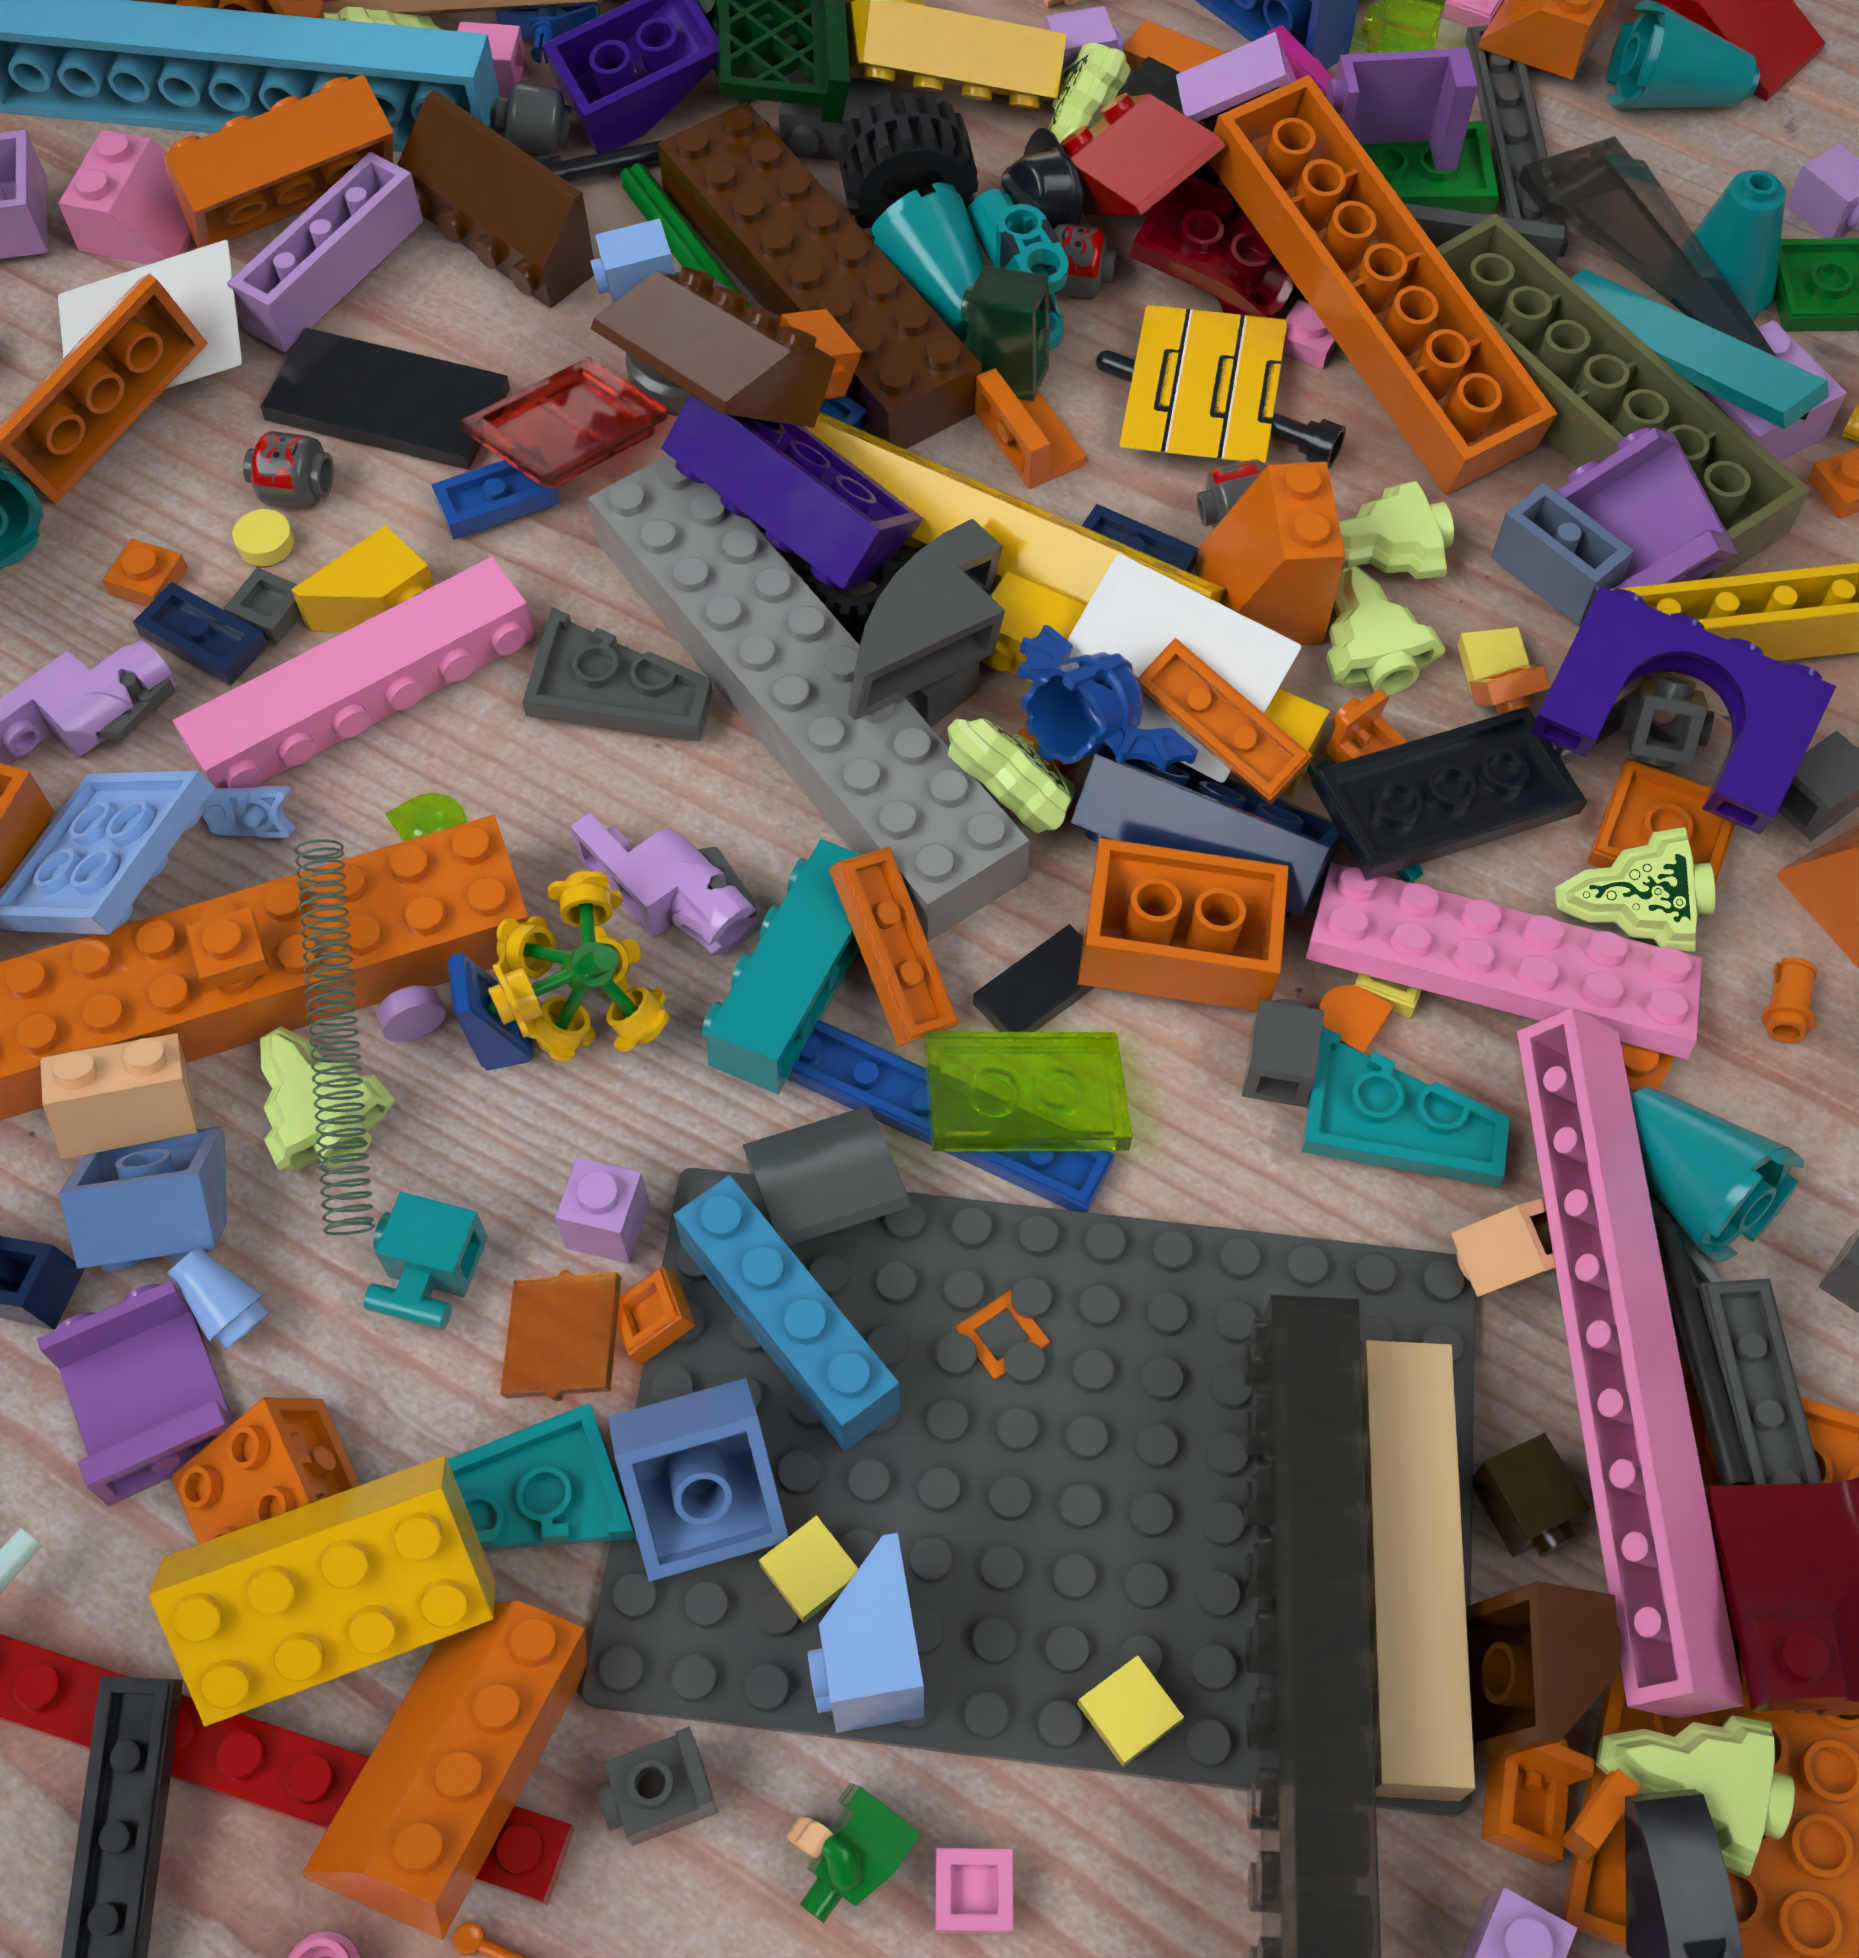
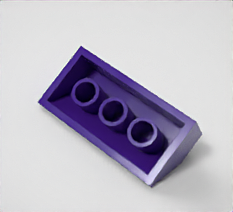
(793, 489)

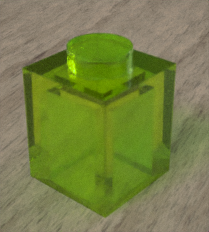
(1402, 25)

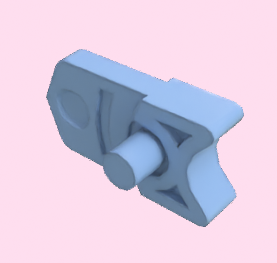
(248, 812)

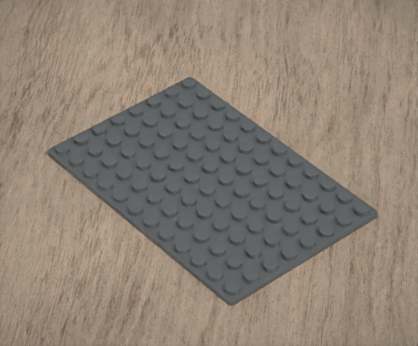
(1035, 1514)

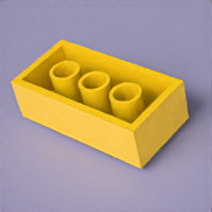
(323, 1590)

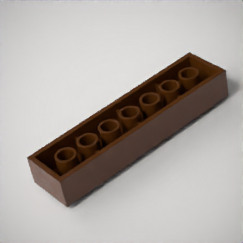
(807, 254)

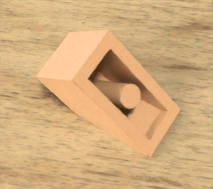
(1506, 1248)

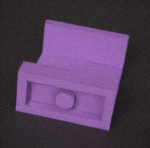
(1407, 99)
(1655, 507)
(138, 1389)

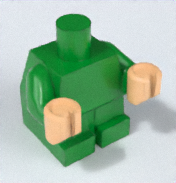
(853, 1853)

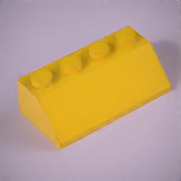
(954, 50)

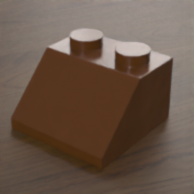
(1537, 1664)

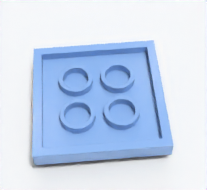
(101, 851)

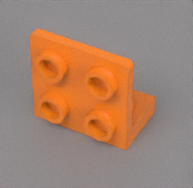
(264, 1466)

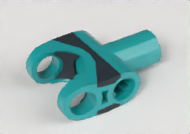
(1023, 241)

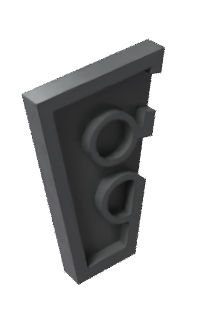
(604, 684)

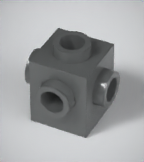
(1672, 741)

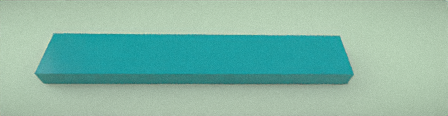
(1710, 357)

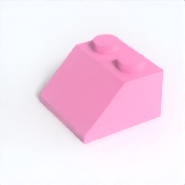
(124, 202)

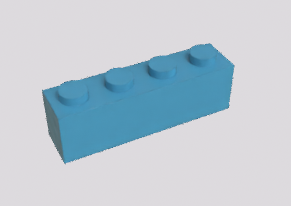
(788, 1313)

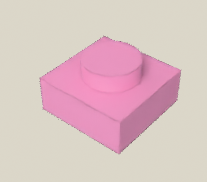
(1307, 336)
(974, 1891)

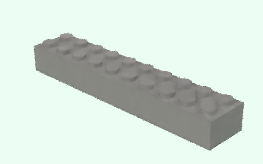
(791, 679)

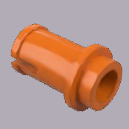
(1789, 1012)

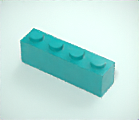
(786, 979)

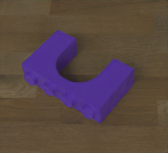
(1768, 702)

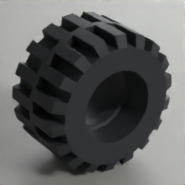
(901, 149)

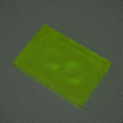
(1026, 1091)

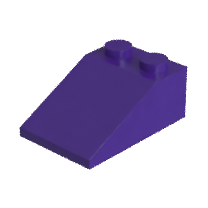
(631, 67)

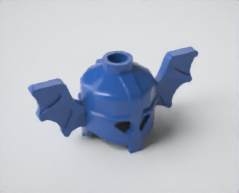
(1090, 706)

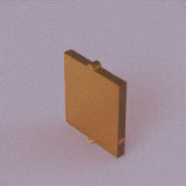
(561, 1335)

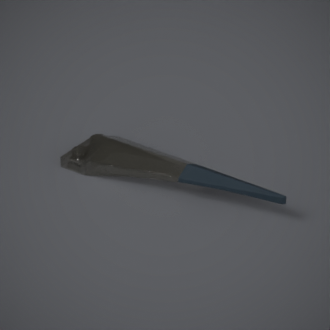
(1632, 220)

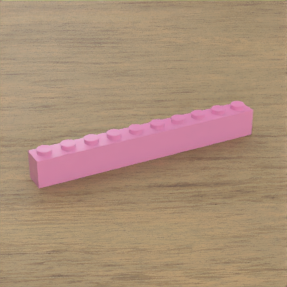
(1627, 1373)

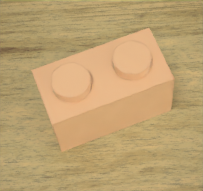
(118, 1095)

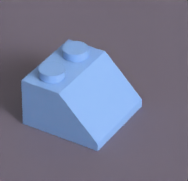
(869, 1647)

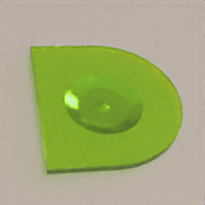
(425, 815)

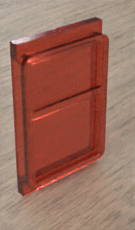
(566, 423)

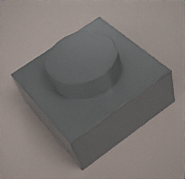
(266, 604)

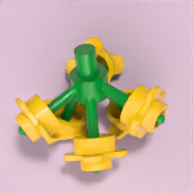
(598, 963)

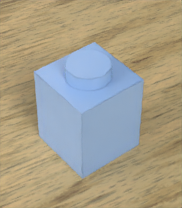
(630, 257)

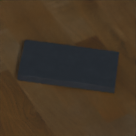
(382, 397)
(1446, 793)

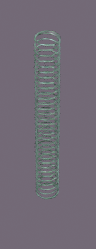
(364, 1181)

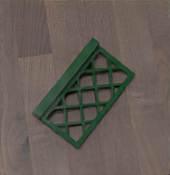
(822, 61)

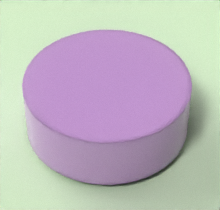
(410, 1013)

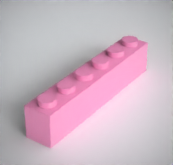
(357, 678)

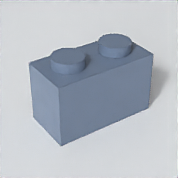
(1560, 551)

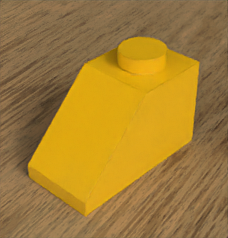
(362, 583)

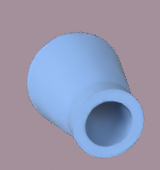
(217, 1297)

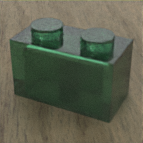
(1010, 326)

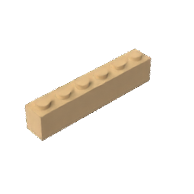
(1416, 1573)

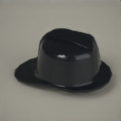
(1046, 180)

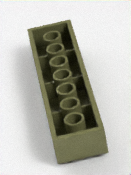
(1614, 384)

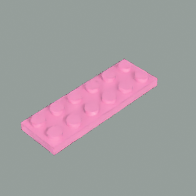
(1506, 958)

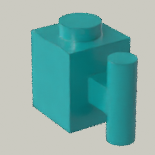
(425, 1249)

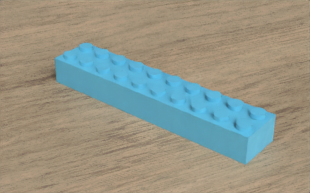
(213, 64)

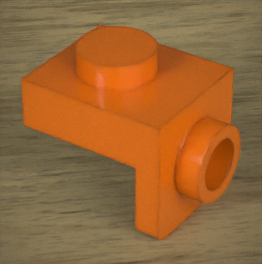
(1362, 729)
(1530, 1798)

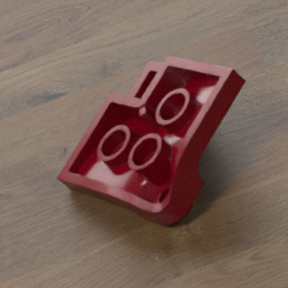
(1212, 245)
(1792, 1590)

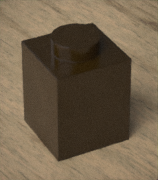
(1531, 1497)

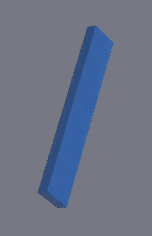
(897, 1096)

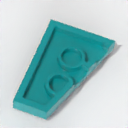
(1391, 1120)
(545, 1486)

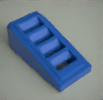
(491, 1041)

